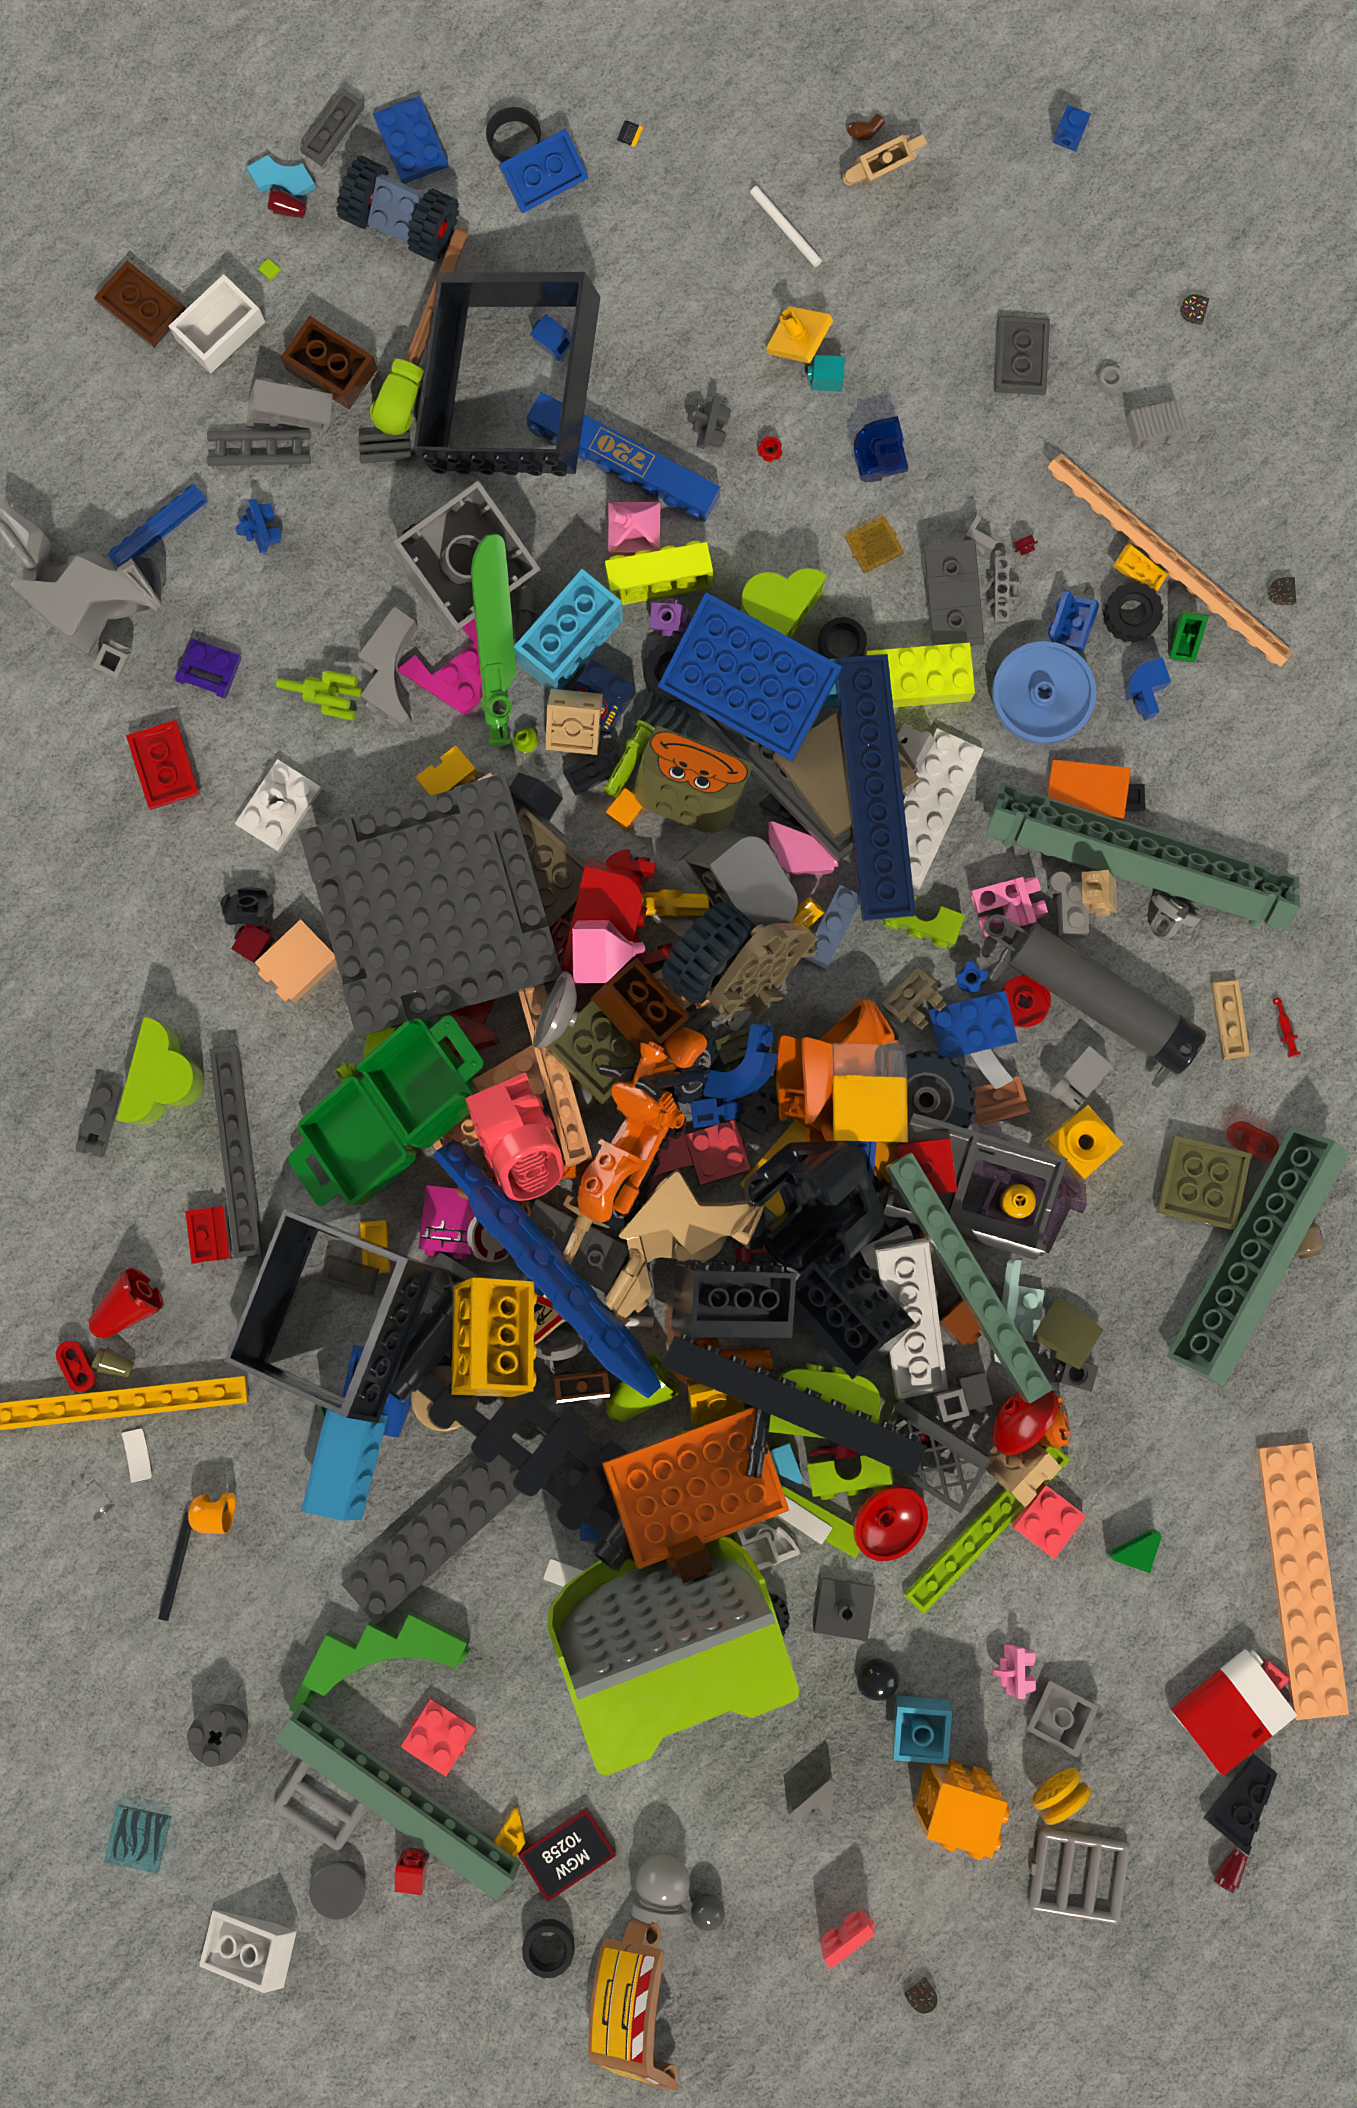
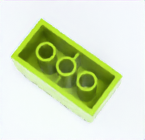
(834, 1384)

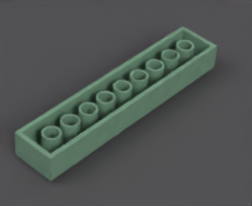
(1257, 1255)

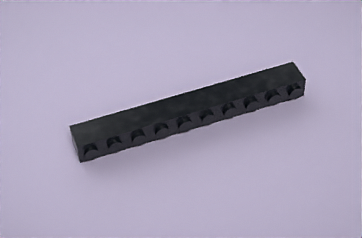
(794, 1405)

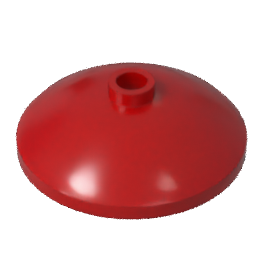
(1023, 1424)
(890, 1523)

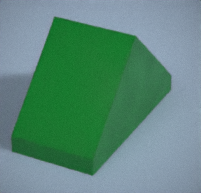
(1187, 636)
(1138, 1552)

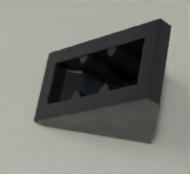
(535, 795)

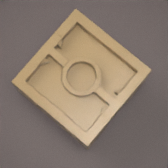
(573, 721)
(1023, 1471)

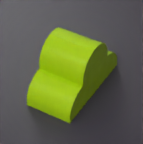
(783, 601)
(158, 1076)

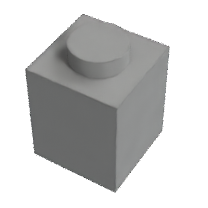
(950, 1404)

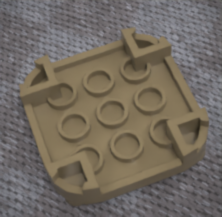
(762, 968)

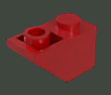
(411, 1871)

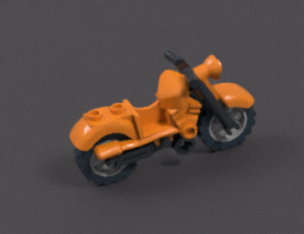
(621, 1172)

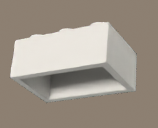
(217, 323)

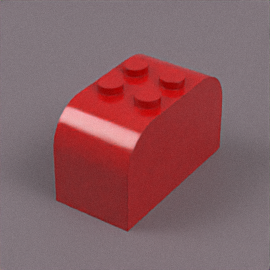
(610, 895)

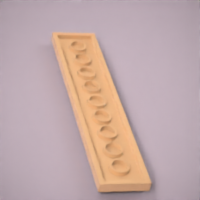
(1302, 1580)

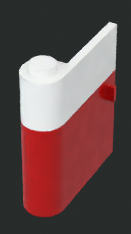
(1234, 1711)

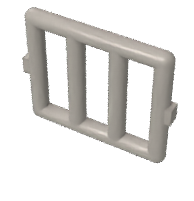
(308, 1826)
(1096, 1843)

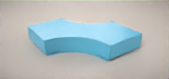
(270, 175)

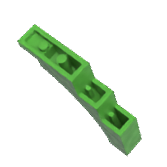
(341, 1657)

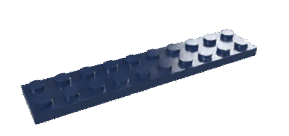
(875, 788)

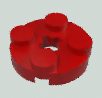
(1038, 1006)

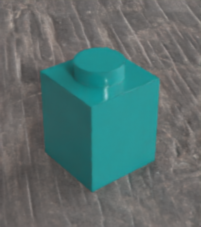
(826, 373)

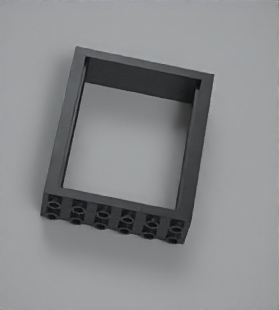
(507, 289)

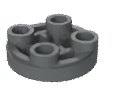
(337, 1889)

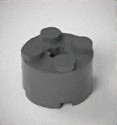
(220, 1750)

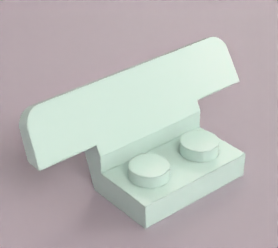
(1021, 1303)

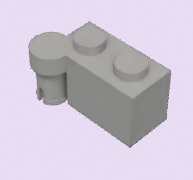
(1070, 910)
(1080, 1077)

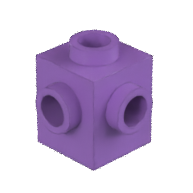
(661, 615)

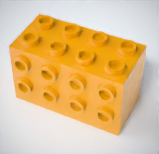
(961, 1808)

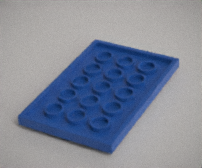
(750, 676)

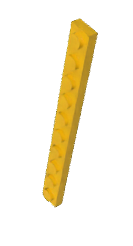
(123, 1402)

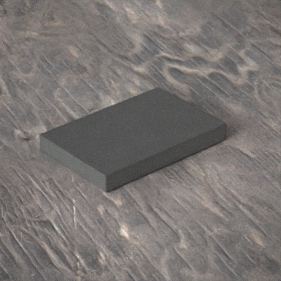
(1022, 355)

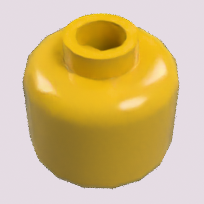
(1009, 1197)

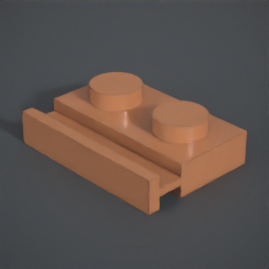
(1000, 1103)

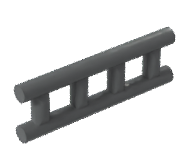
(247, 436)

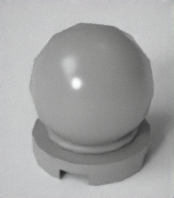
(662, 1888)

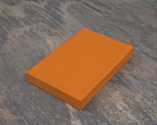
(1090, 786)

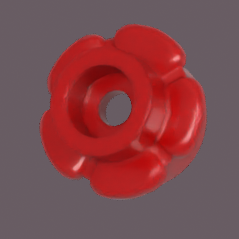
(770, 442)

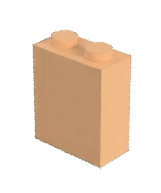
(296, 962)

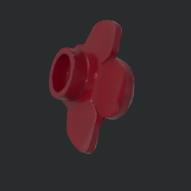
(840, 1451)

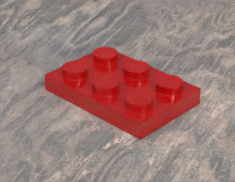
(163, 765)

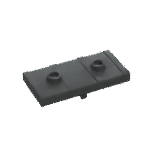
(954, 593)
(598, 1253)

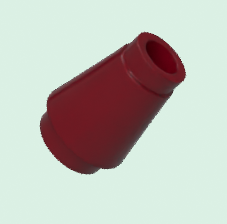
(286, 204)
(1231, 1871)

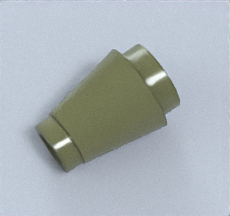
(112, 1363)

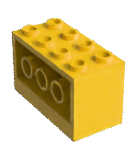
(493, 1337)

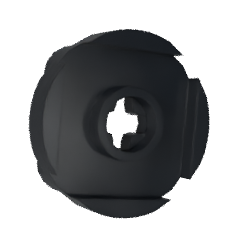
(247, 907)

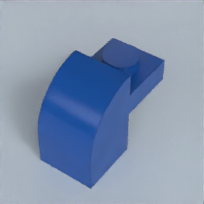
(1143, 682)

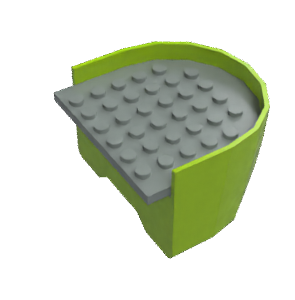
(665, 1653)

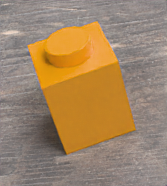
(625, 810)

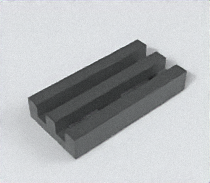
(383, 438)

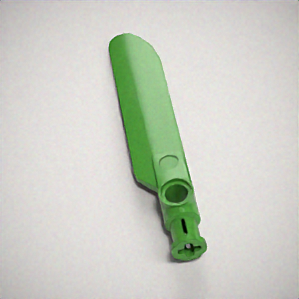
(494, 633)

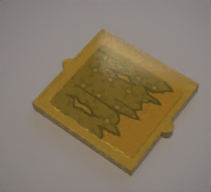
(874, 544)

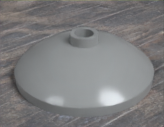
(551, 1026)

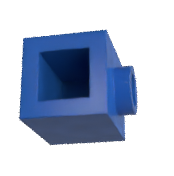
(1071, 128)
(551, 337)

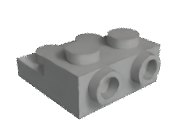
(1065, 1719)

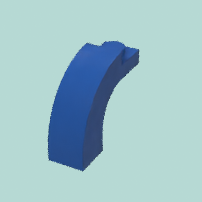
(751, 1073)

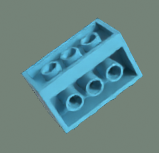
(569, 632)

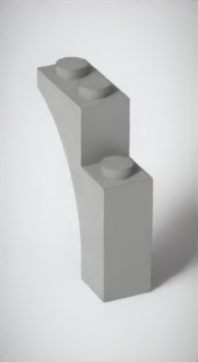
(382, 657)

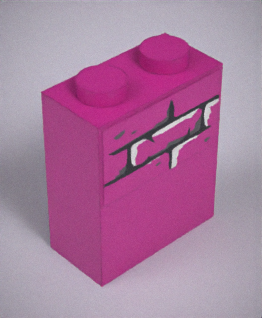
(445, 1223)

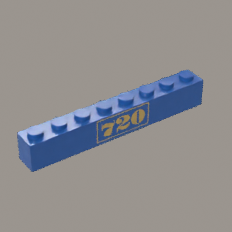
(629, 461)

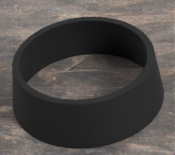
(508, 115)

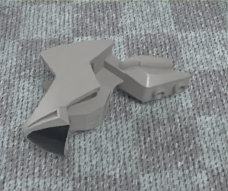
(84, 591)

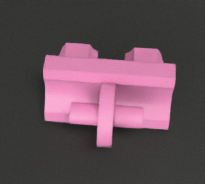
(1013, 1671)

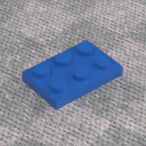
(410, 140)
(543, 171)
(974, 1025)

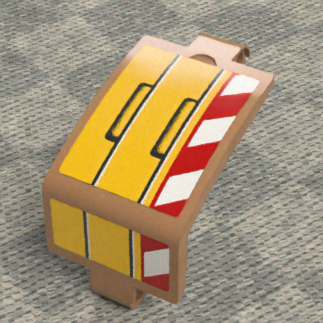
(626, 2008)

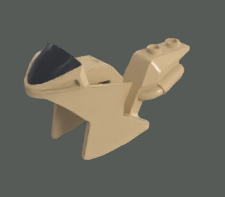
(678, 1228)

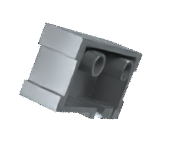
(914, 747)

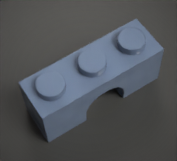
(834, 925)

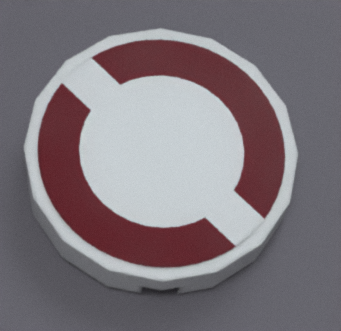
(483, 1244)

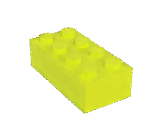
(660, 572)
(930, 674)

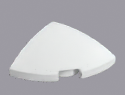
(766, 1544)

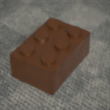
(329, 362)
(639, 1005)

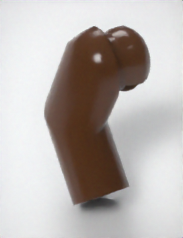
(865, 130)

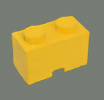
(452, 772)

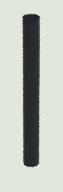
(175, 1570)

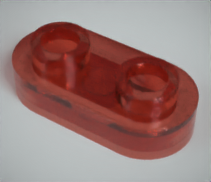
(1251, 1139)

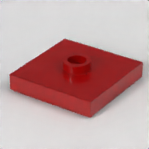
(935, 1160)

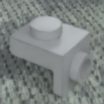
(984, 543)

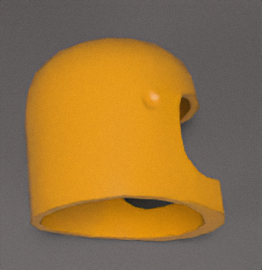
(209, 1517)

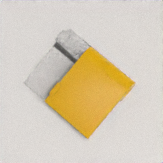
(870, 1092)

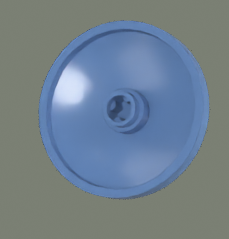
(1043, 692)

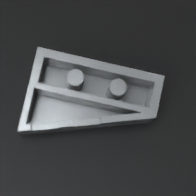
(288, 405)

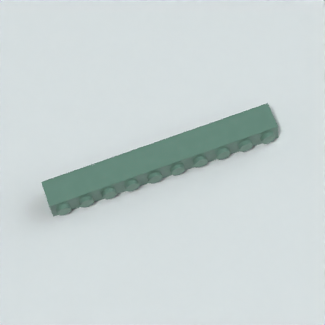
(968, 1278)
(398, 1801)

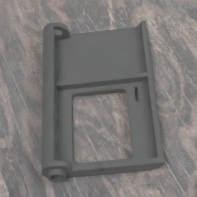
(966, 1151)

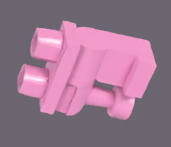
(1014, 901)

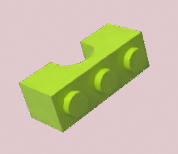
(941, 930)
(828, 1479)

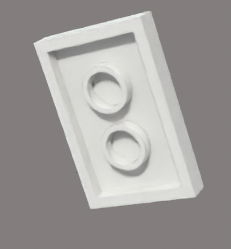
(278, 806)

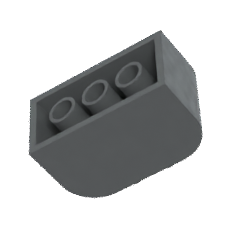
(744, 873)

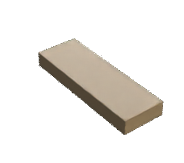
(1230, 1019)

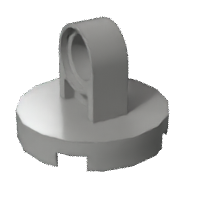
(1175, 911)
(560, 1345)

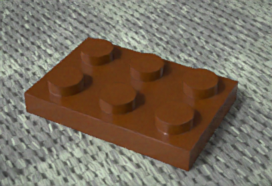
(139, 303)

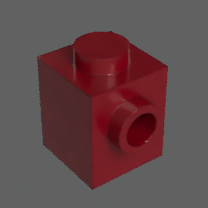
(252, 941)

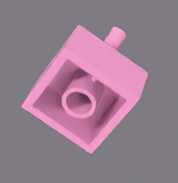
(633, 527)
(600, 951)

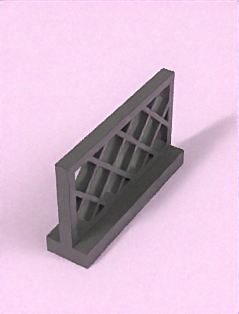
(949, 1439)

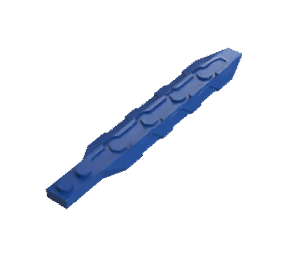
(545, 1265)

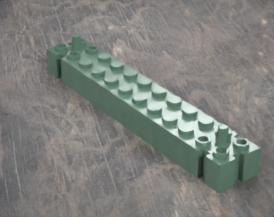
(1144, 856)

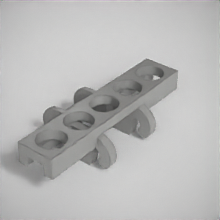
(1003, 604)

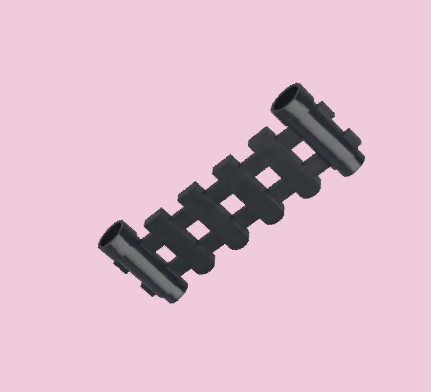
(493, 1436)

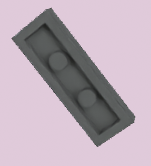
(332, 127)

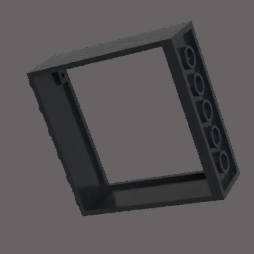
(385, 1342)

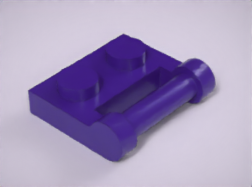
(210, 660)

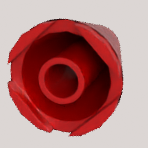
(125, 1304)

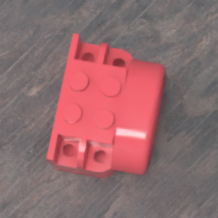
(516, 1138)

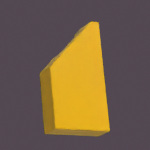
(511, 1836)

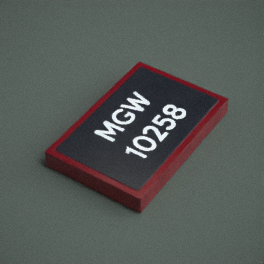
(567, 1854)

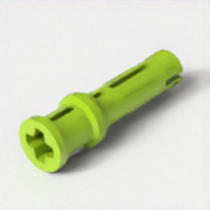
(634, 749)

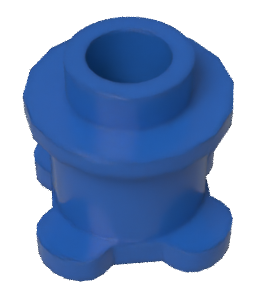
(977, 974)

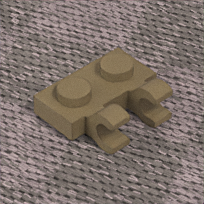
(910, 995)

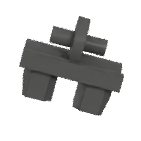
(705, 421)

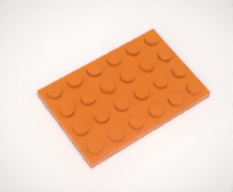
(692, 1488)

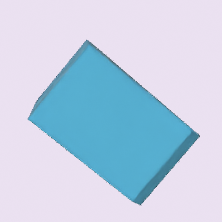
(785, 1462)

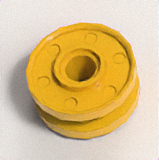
(1061, 1796)

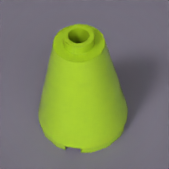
(628, 1402)

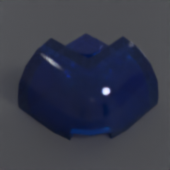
(880, 450)

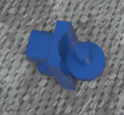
(253, 525)

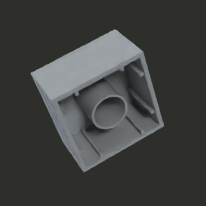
(441, 550)

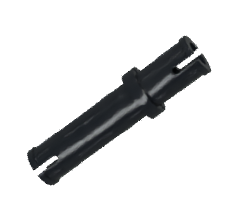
(757, 1447)

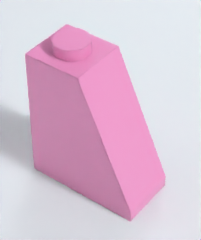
(799, 852)

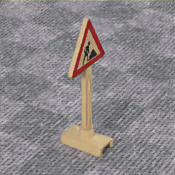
(545, 1314)

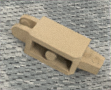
(883, 160)
(1099, 892)

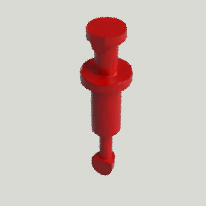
(1286, 1029)

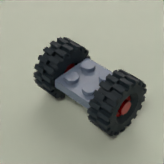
(396, 209)

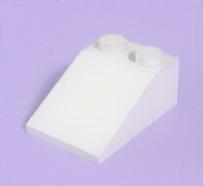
(248, 1950)

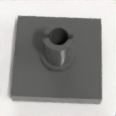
(844, 1609)

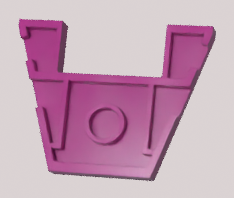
(457, 682)

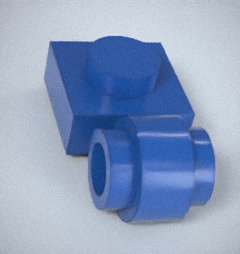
(706, 1113)

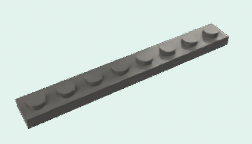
(235, 1151)

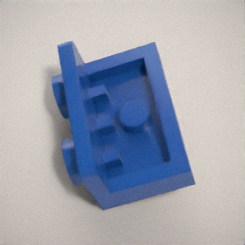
(1073, 621)

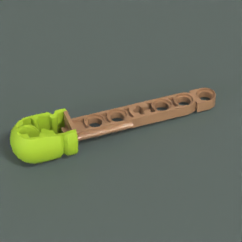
(398, 393)

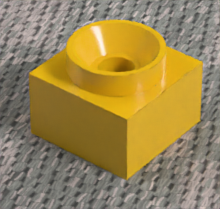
(1100, 1140)

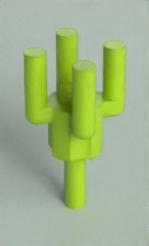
(326, 691)

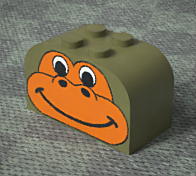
(690, 781)

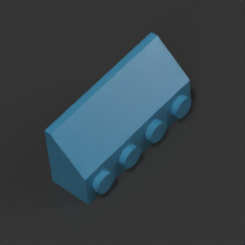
(343, 1467)

